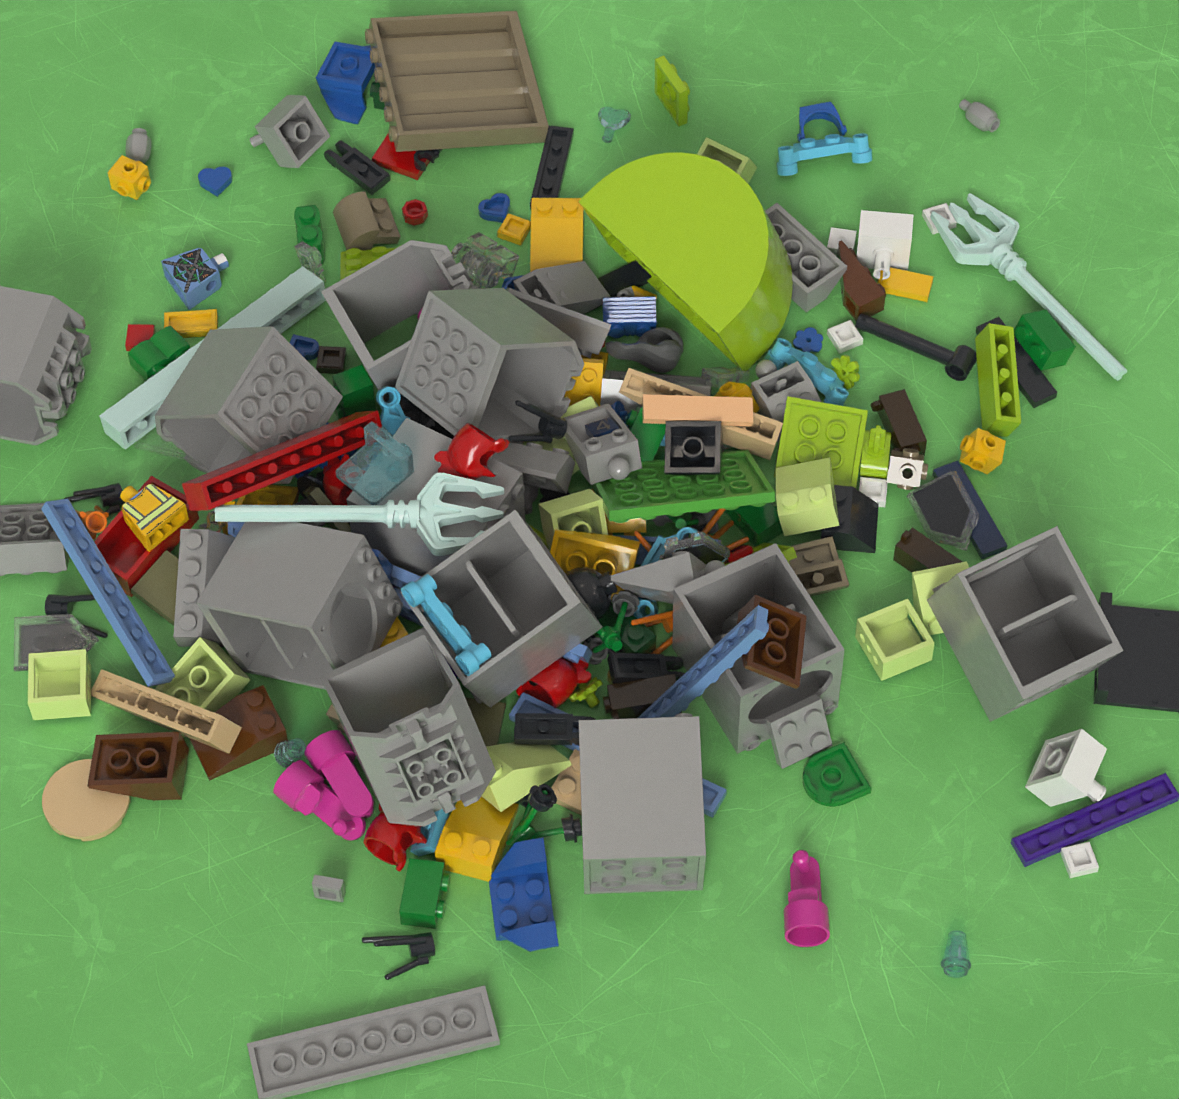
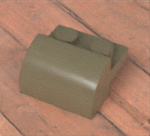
(365, 221)
(819, 566)

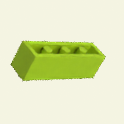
(998, 380)

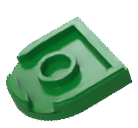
(834, 777)

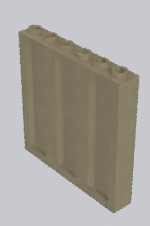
(456, 81)

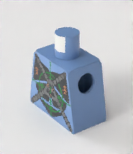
(194, 275)

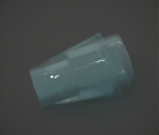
(289, 751)
(956, 955)

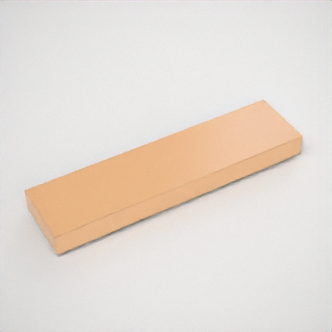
(728, 410)

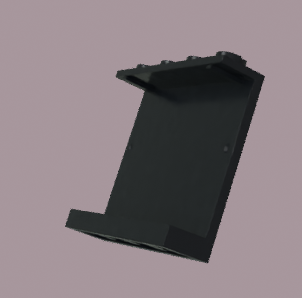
(1148, 666)

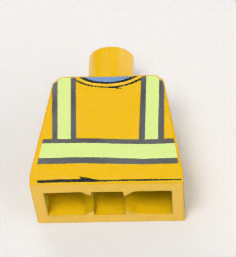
(152, 514)

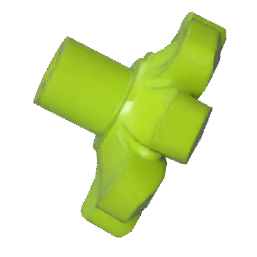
(846, 370)
(587, 692)

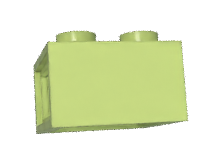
(892, 640)
(59, 684)

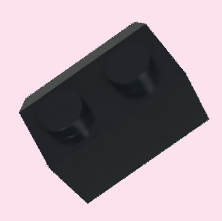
(693, 448)
(856, 521)

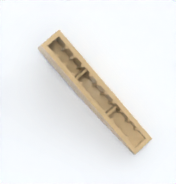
(758, 438)
(166, 711)

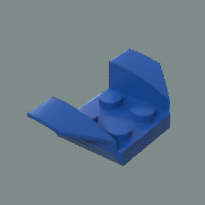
(344, 79)
(523, 897)

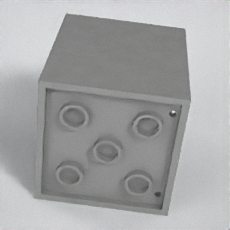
(404, 545)
(299, 600)
(513, 602)
(1023, 623)
(740, 696)
(642, 804)

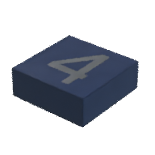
(601, 427)

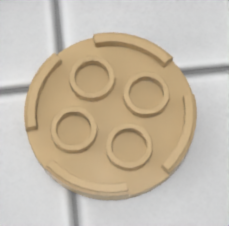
(81, 811)

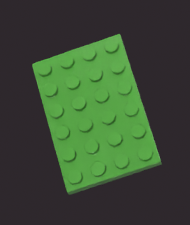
(652, 493)

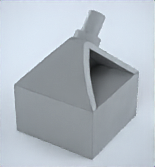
(291, 131)

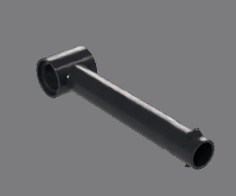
(957, 362)

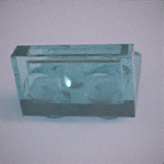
(377, 466)

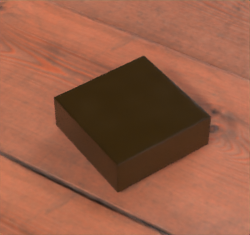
(331, 359)

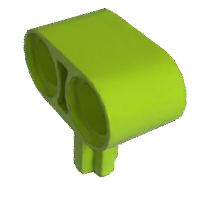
(875, 453)

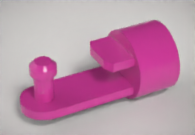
(333, 760)
(305, 792)
(805, 915)

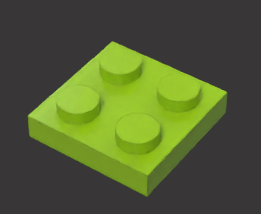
(671, 90)

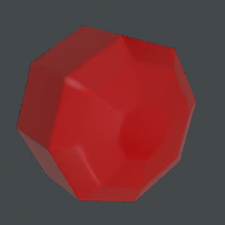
(414, 212)

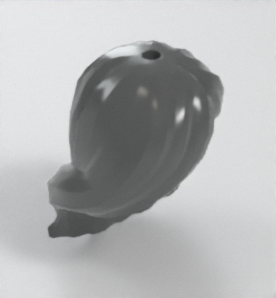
(656, 349)

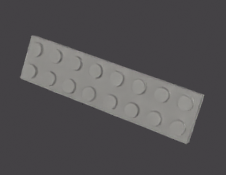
(373, 1044)

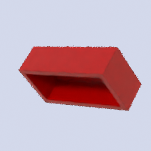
(124, 550)

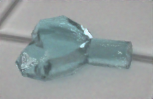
(612, 121)

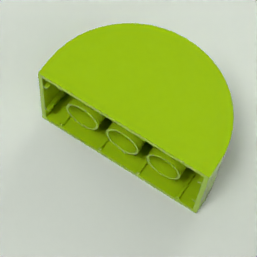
(702, 244)

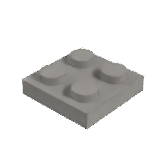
(799, 731)

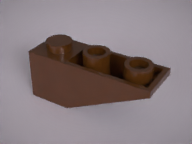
(858, 288)

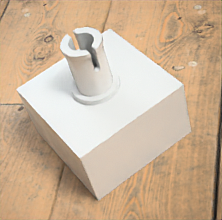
(884, 241)
(1067, 769)

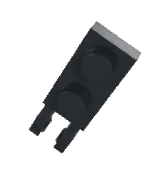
(358, 167)
(638, 666)
(547, 728)

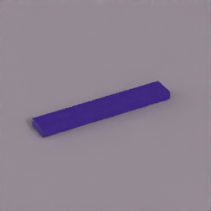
(1095, 819)

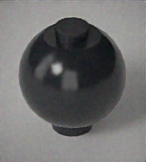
(593, 588)

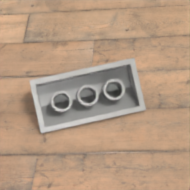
(812, 264)
(584, 330)
(613, 380)
(539, 467)
(198, 559)

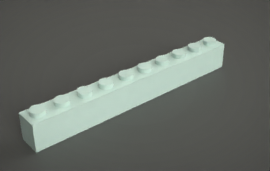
(279, 308)

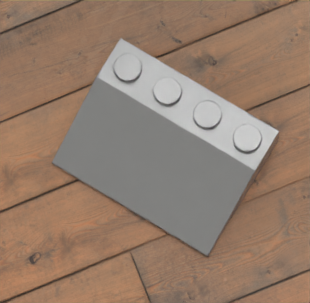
(29, 541)

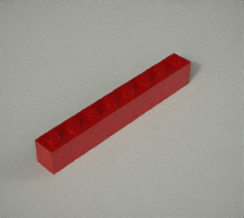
(278, 462)

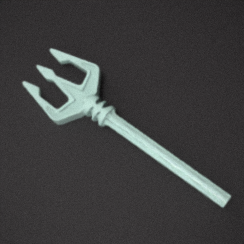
(997, 250)
(425, 513)

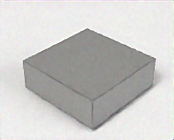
(328, 888)

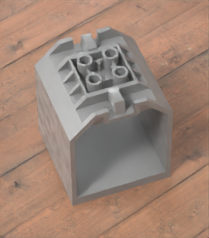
(387, 295)
(482, 354)
(38, 363)
(243, 397)
(411, 729)

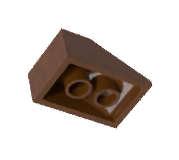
(781, 650)
(257, 738)
(140, 765)

